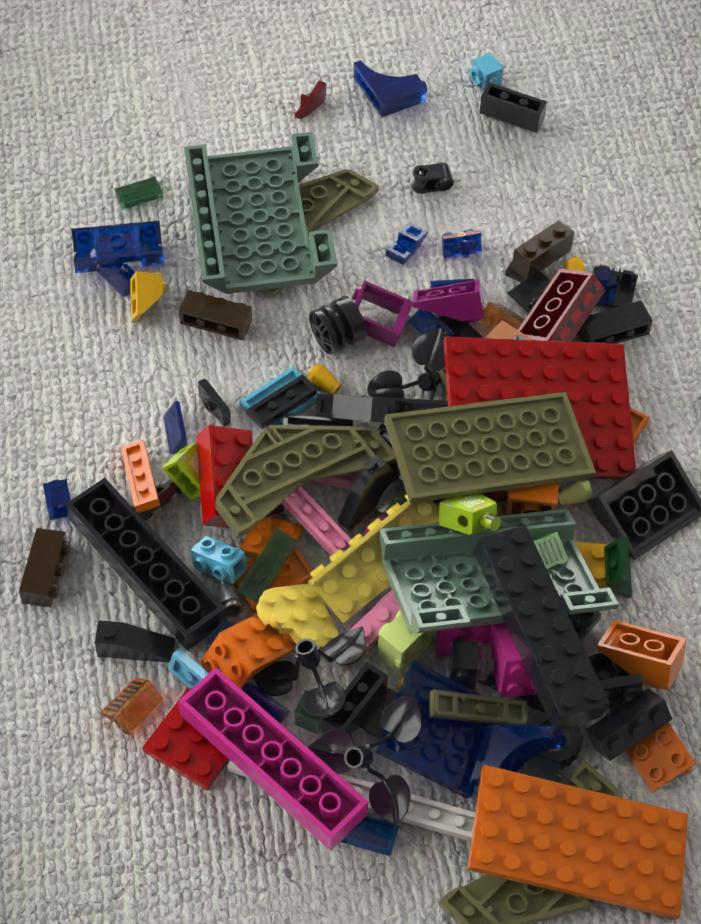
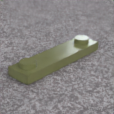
(477, 708)

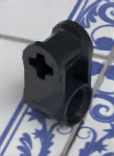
(433, 177)

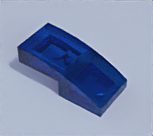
(407, 243)
(426, 322)

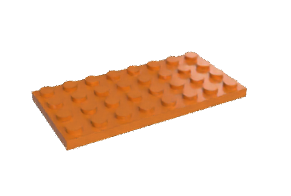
(579, 842)

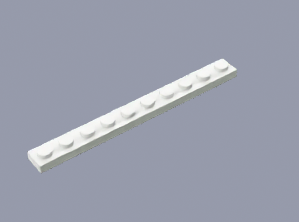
(421, 812)

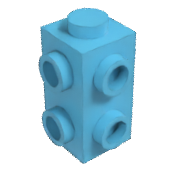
(219, 560)

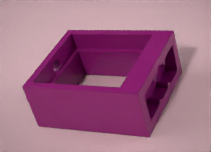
(388, 301)

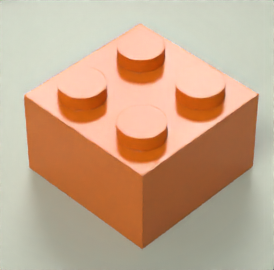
(532, 499)

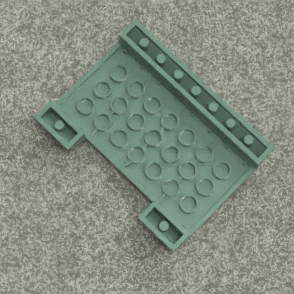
(254, 219)
(445, 588)

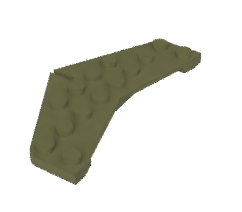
(329, 199)
(285, 460)
(511, 902)

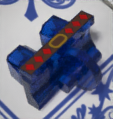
(461, 243)

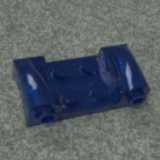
(117, 245)

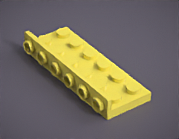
(359, 573)

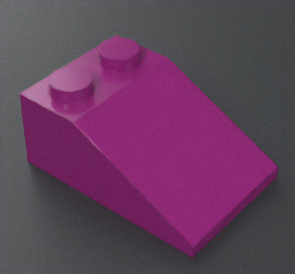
(456, 301)

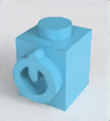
(486, 70)

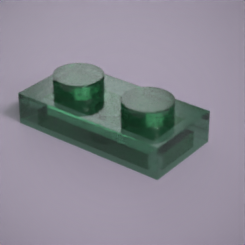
(138, 192)

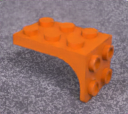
(247, 650)

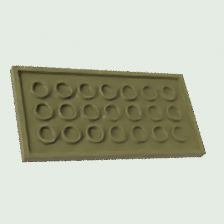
(488, 447)

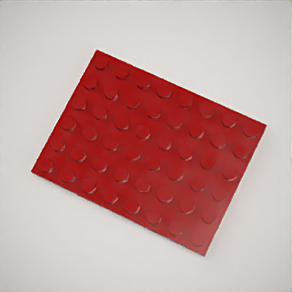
(588, 373)

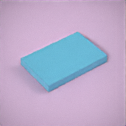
(273, 386)

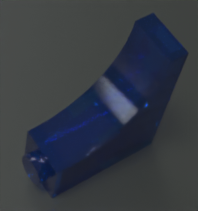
(389, 93)
(513, 745)

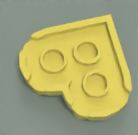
(297, 612)

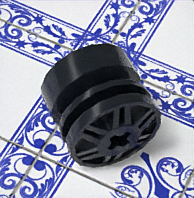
(337, 325)

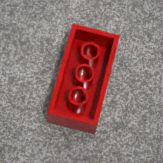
(219, 455)

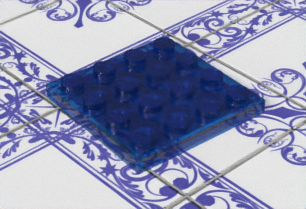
(444, 748)

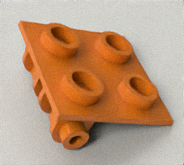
(661, 757)

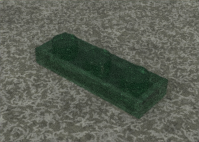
(267, 565)

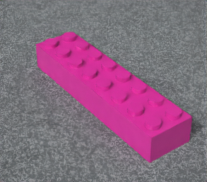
(273, 758)

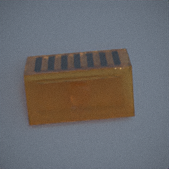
(496, 312)
(133, 704)

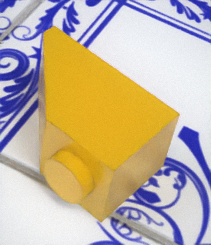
(145, 292)

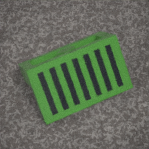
(551, 549)

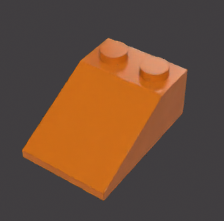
(644, 652)

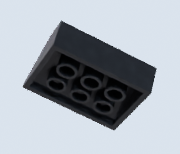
(648, 504)

